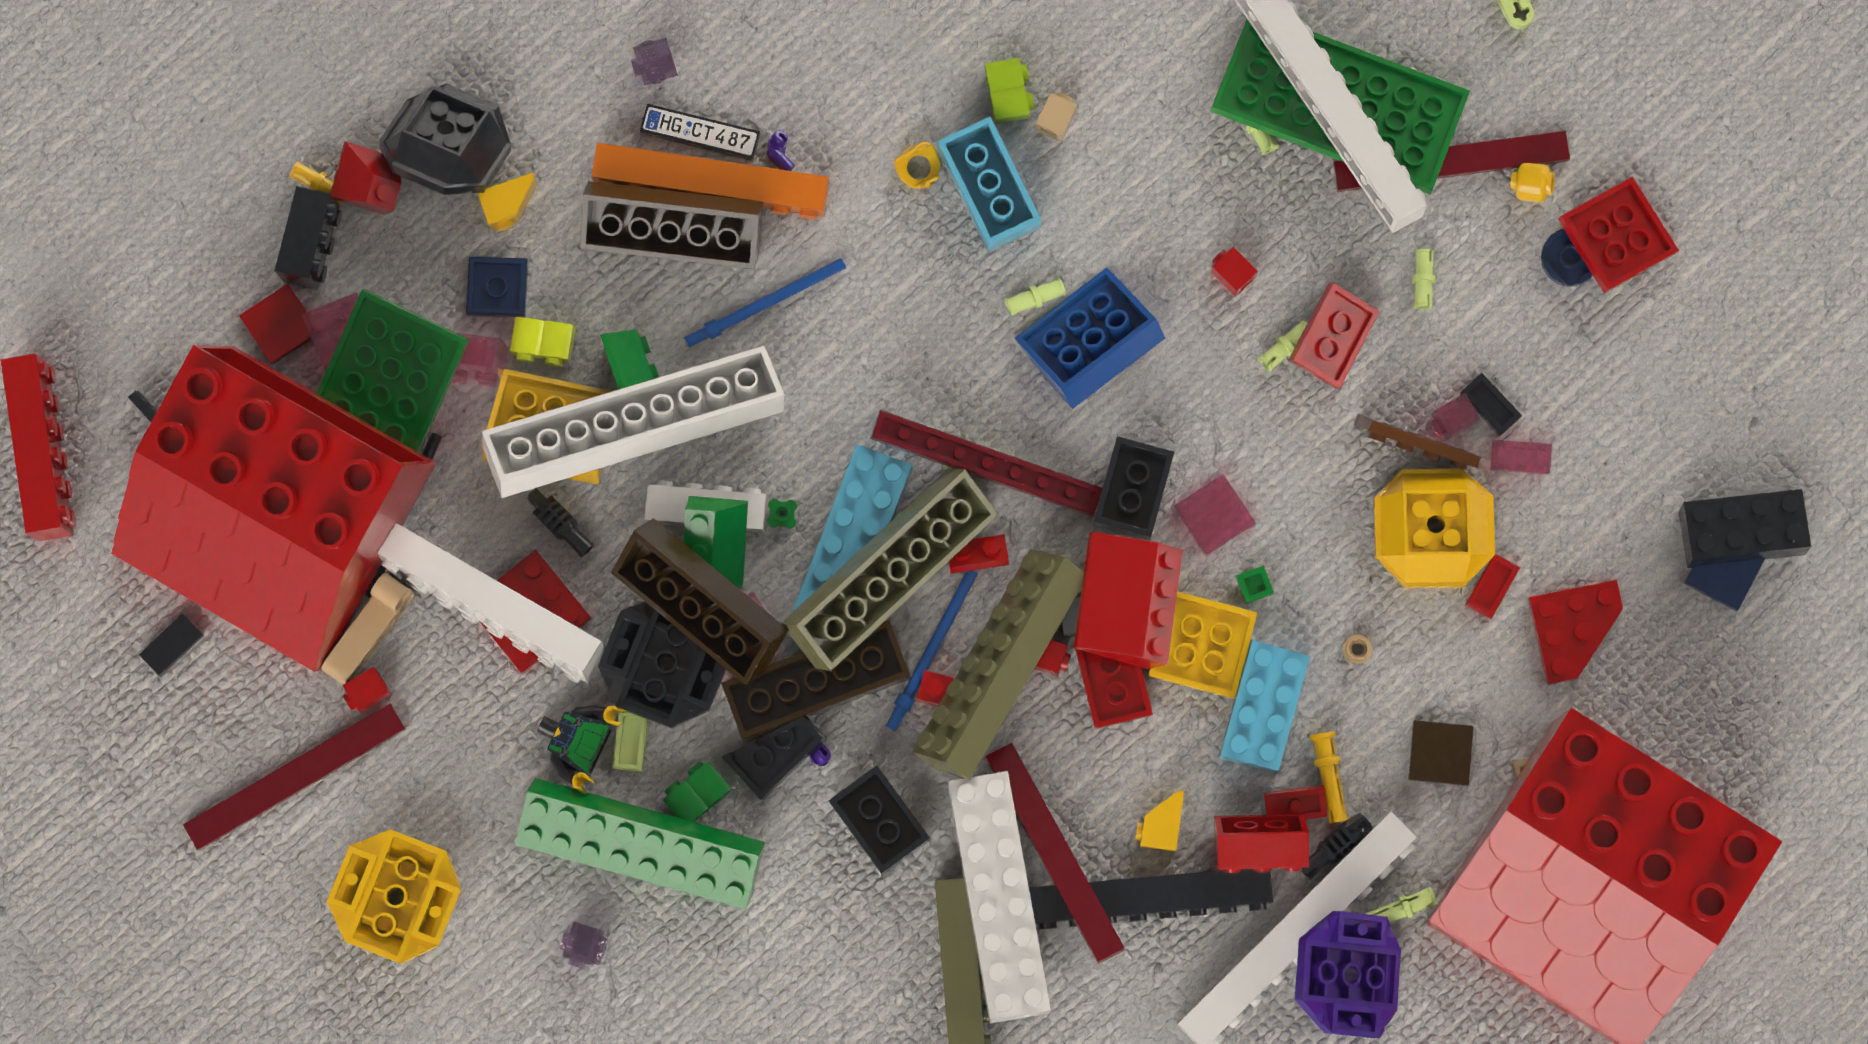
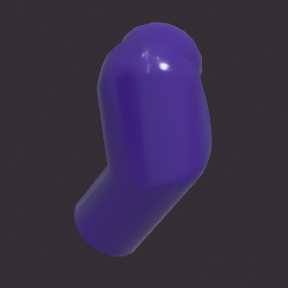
(776, 151)
(820, 755)

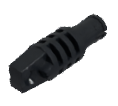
(559, 522)
(1337, 844)

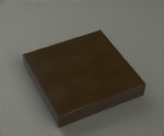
(1440, 753)

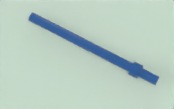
(714, 328)
(905, 700)

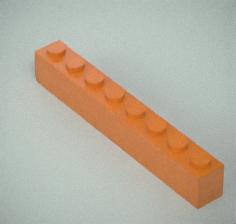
(777, 188)

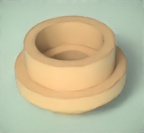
(1361, 640)

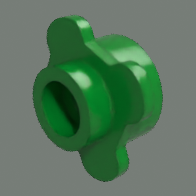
(782, 521)

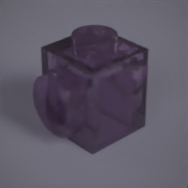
(584, 945)

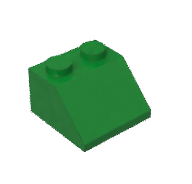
(628, 358)

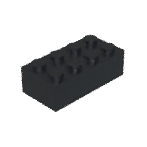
(1744, 528)

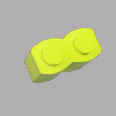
(542, 341)

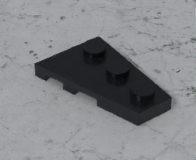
(774, 757)

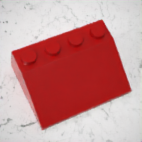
(1128, 599)

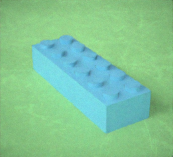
(860, 511)

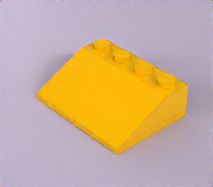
(529, 394)

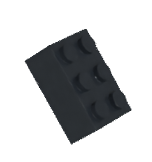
(308, 238)
(1133, 488)
(879, 820)

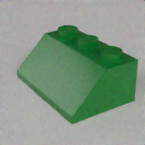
(718, 534)

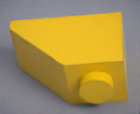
(507, 201)
(1161, 825)

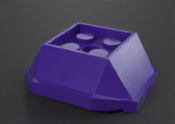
(1349, 974)

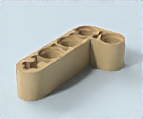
(369, 629)

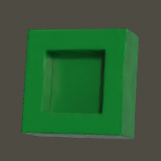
(1254, 584)

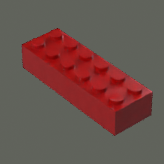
(38, 447)

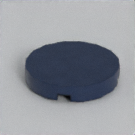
(1563, 262)

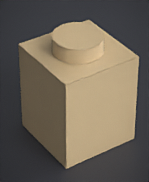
(1056, 116)

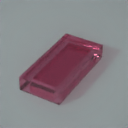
(1520, 457)

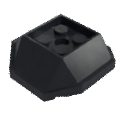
(447, 141)
(638, 683)

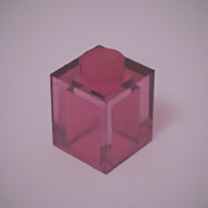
(1454, 417)

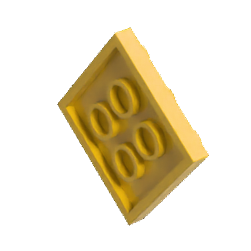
(1207, 645)

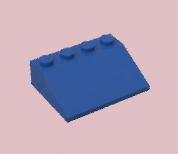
(1090, 337)

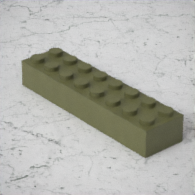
(889, 569)
(999, 664)

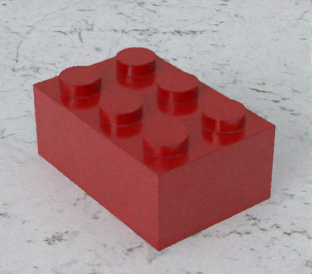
(1261, 842)

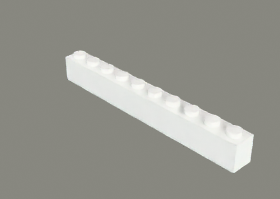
(1336, 110)
(1279, 947)

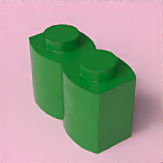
(697, 792)

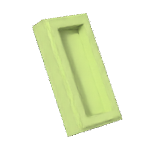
(630, 743)

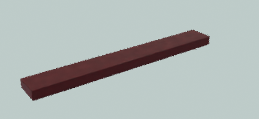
(1484, 157)
(986, 463)
(294, 777)
(1057, 856)

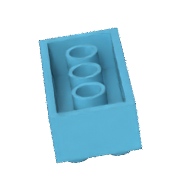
(989, 184)
(1264, 707)

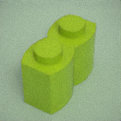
(1008, 90)

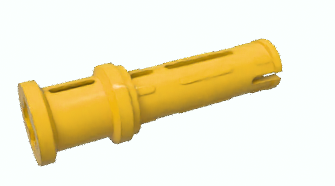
(1327, 763)

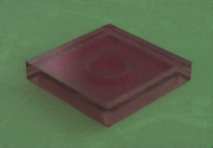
(1214, 515)

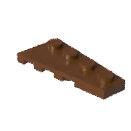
(1409, 440)

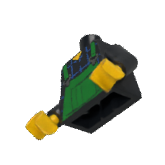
(579, 741)

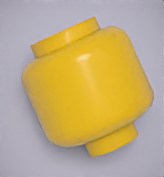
(1533, 182)

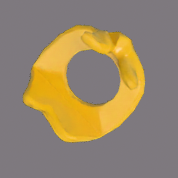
(922, 149)

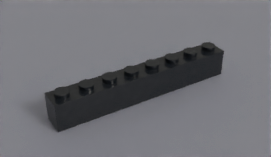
(1162, 896)

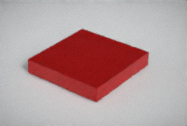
(277, 324)

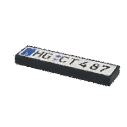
(700, 132)

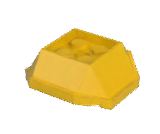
(1429, 558)
(364, 888)

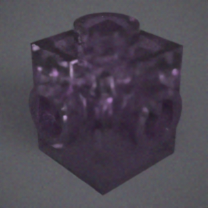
(653, 61)

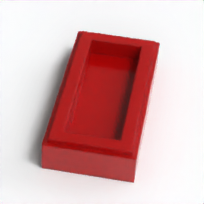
(1492, 586)

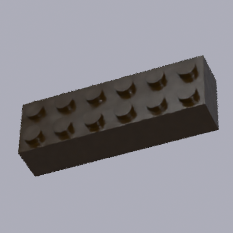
(671, 225)
(699, 601)
(798, 689)

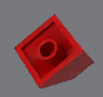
(365, 180)

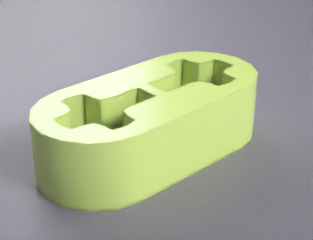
(1509, 11)

